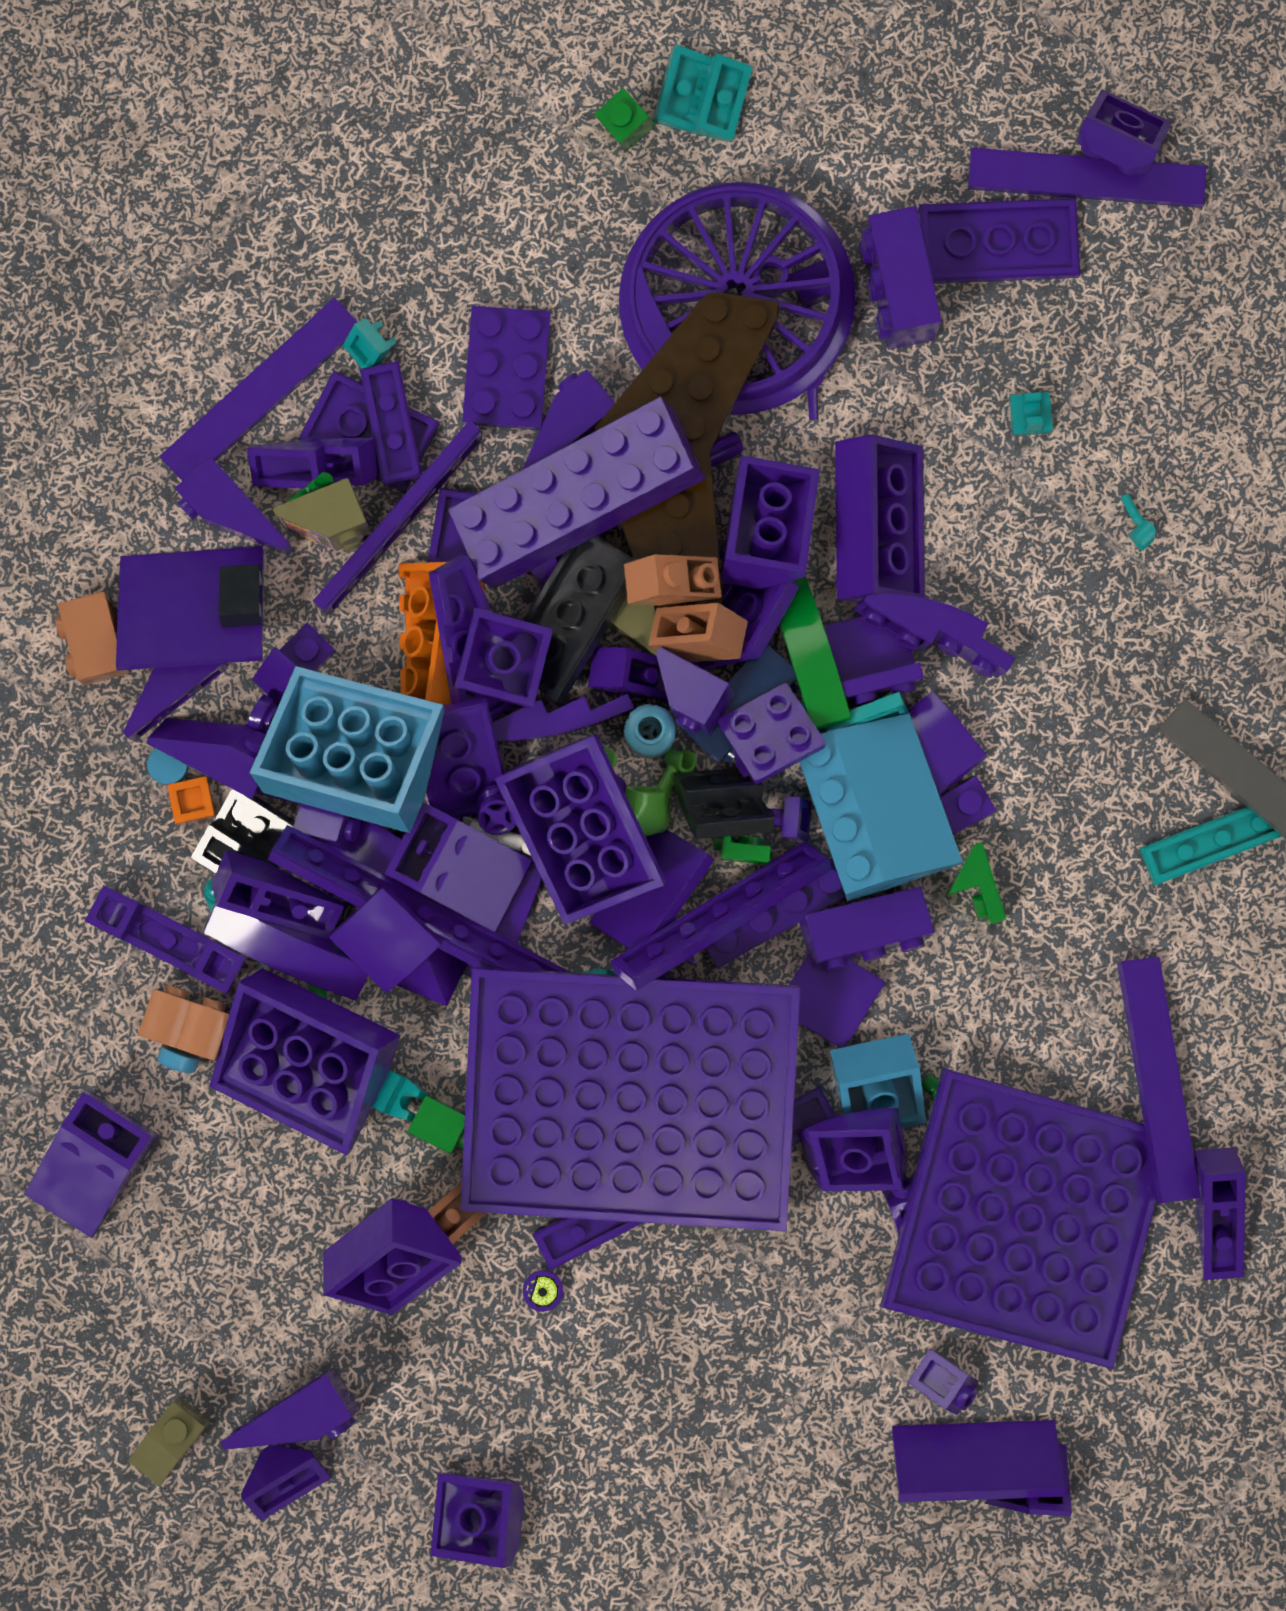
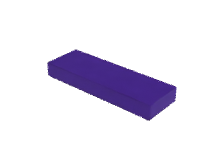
(391, 423)

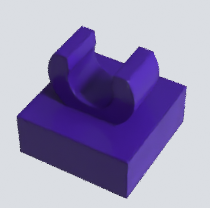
(794, 818)

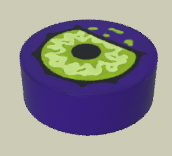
(543, 1290)

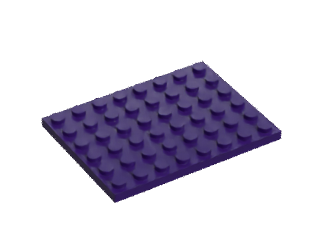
(630, 1099)

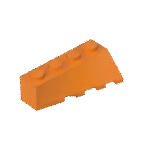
(425, 666)

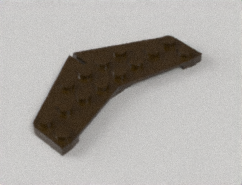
(700, 378)

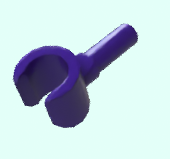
(813, 400)

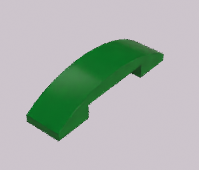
(813, 660)

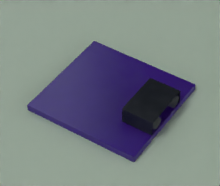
(190, 608)

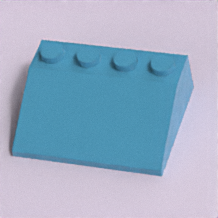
(350, 749)
(879, 806)

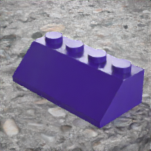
(879, 518)

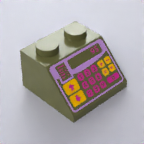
(327, 517)

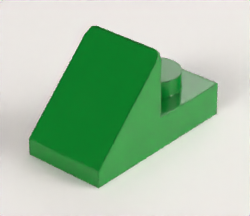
(977, 874)

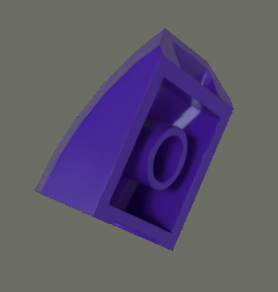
(857, 1151)

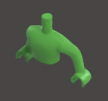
(652, 803)

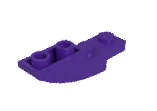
(923, 620)

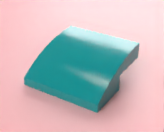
(702, 93)

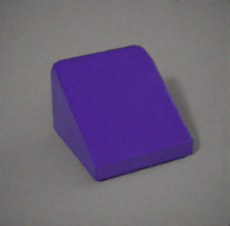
(811, 296)

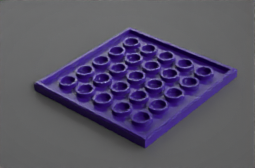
(1024, 1220)

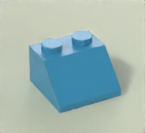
(880, 1076)

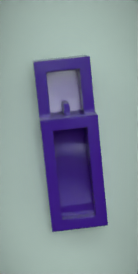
(301, 461)

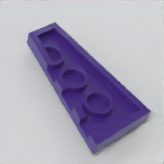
(455, 596)

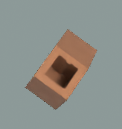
(672, 579)

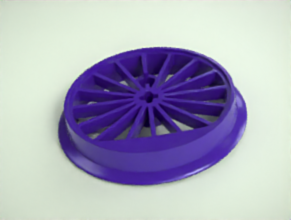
(647, 330)

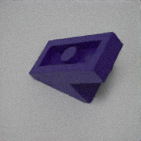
(304, 650)

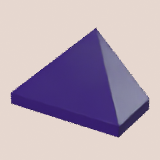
(281, 1478)

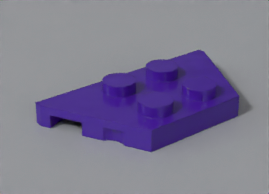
(762, 610)

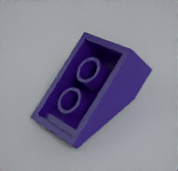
(305, 1415)

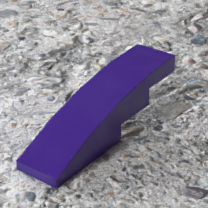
(538, 724)
(288, 951)

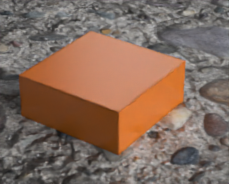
(191, 800)

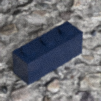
(748, 683)

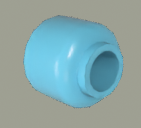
(656, 718)

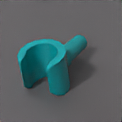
(1145, 531)

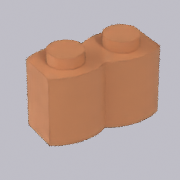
(185, 1023)

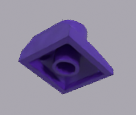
(1122, 133)
(503, 658)
(477, 1519)

